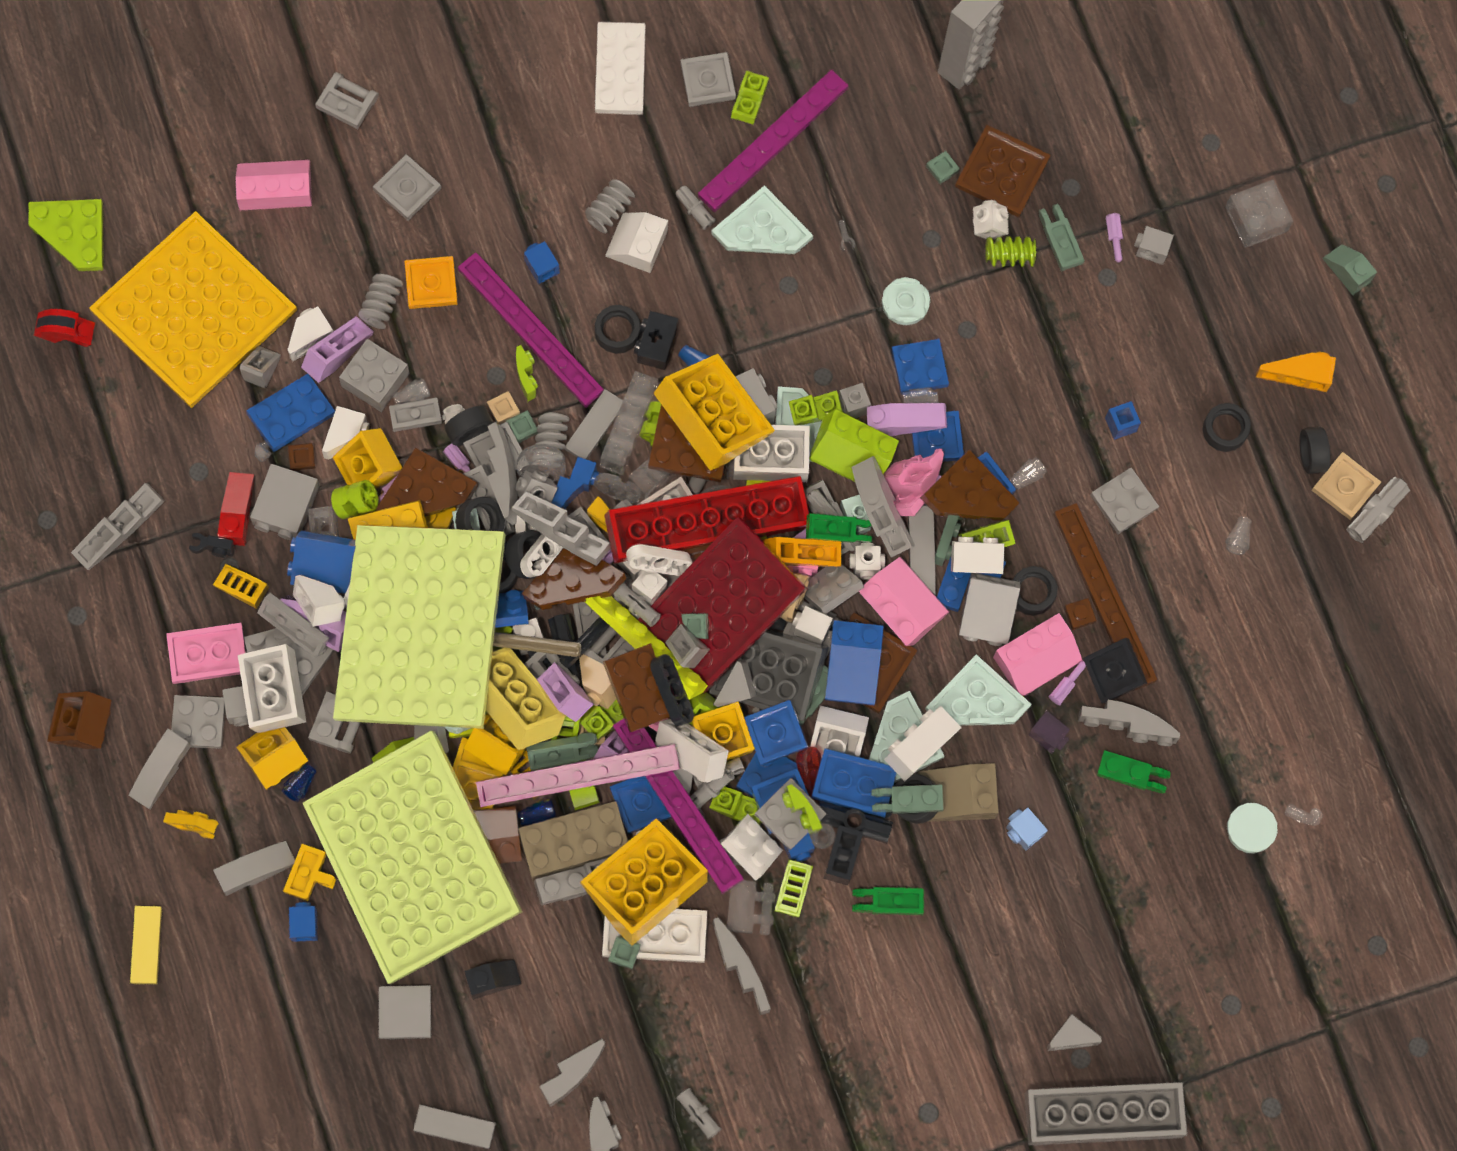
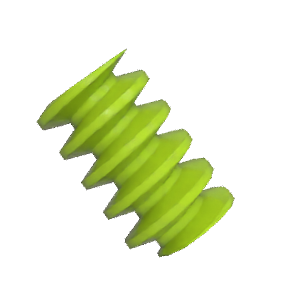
(1010, 251)

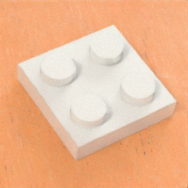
(751, 847)

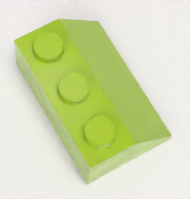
(847, 442)

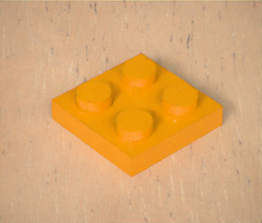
(430, 282)

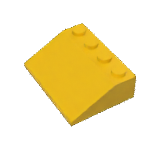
(713, 411)
(644, 881)

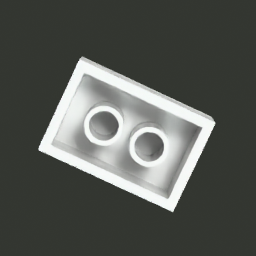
(777, 456)
(271, 688)

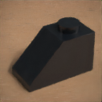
(492, 978)

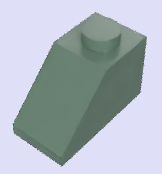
(1350, 268)

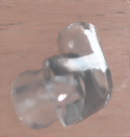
(1312, 818)

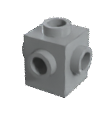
(536, 484)

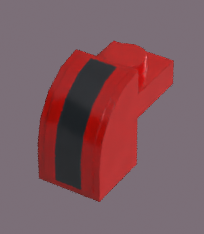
(64, 325)

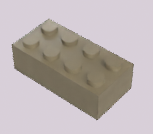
(572, 840)

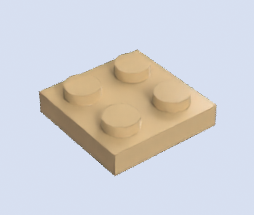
(1346, 486)

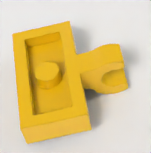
(197, 822)
(307, 873)

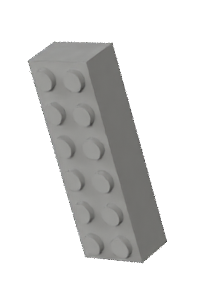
(969, 40)
(1105, 1113)

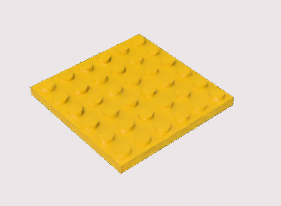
(193, 309)

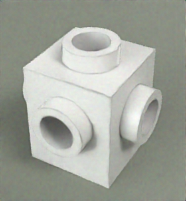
(990, 220)
(866, 569)

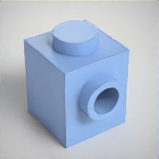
(1025, 828)

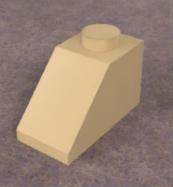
(596, 682)

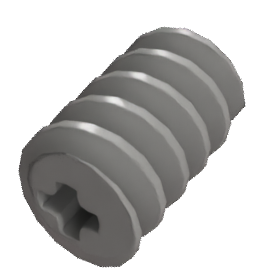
(607, 204)
(378, 299)
(550, 429)

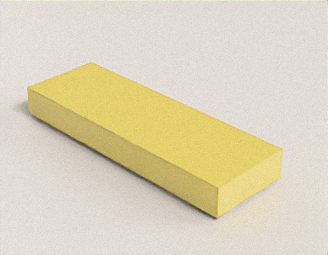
(146, 945)

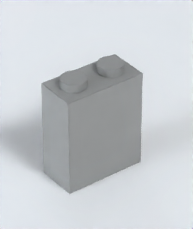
(284, 502)
(989, 609)

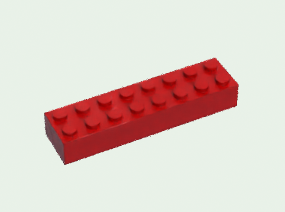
(701, 518)

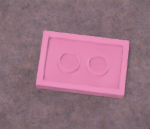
(205, 652)

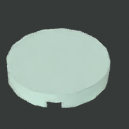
(905, 301)
(1252, 828)

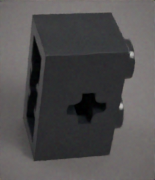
(657, 353)
(843, 855)

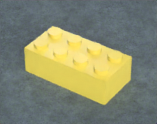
(520, 702)

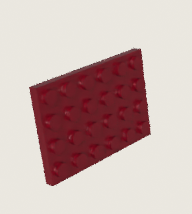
(739, 589)

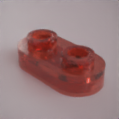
(808, 765)

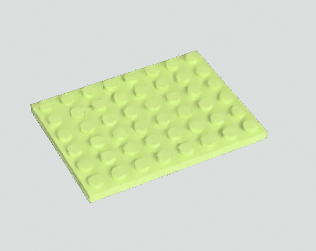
(419, 626)
(412, 857)

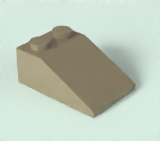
(967, 792)

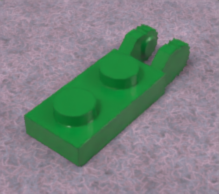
(836, 528)
(1131, 772)
(891, 901)

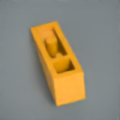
(1306, 371)
(805, 551)

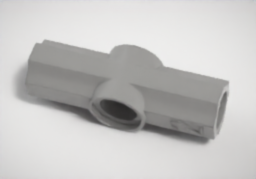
(1378, 509)

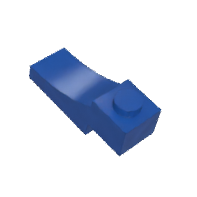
(580, 480)

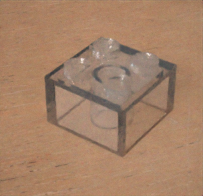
(1259, 213)

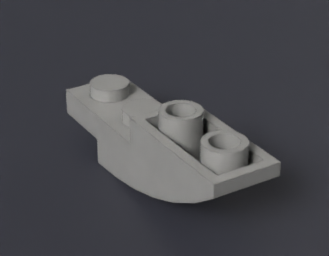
(879, 506)
(1139, 723)
(564, 884)
(602, 1135)

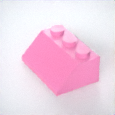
(273, 185)
(903, 601)
(1038, 655)

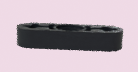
(666, 675)

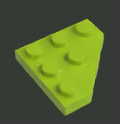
(72, 230)

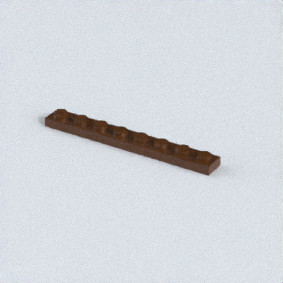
(1100, 584)

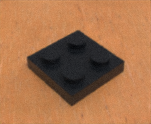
(1115, 670)

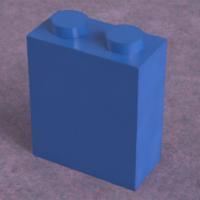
(322, 559)

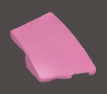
(911, 479)

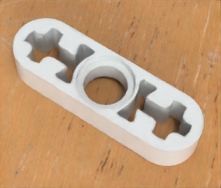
(536, 552)
(644, 558)

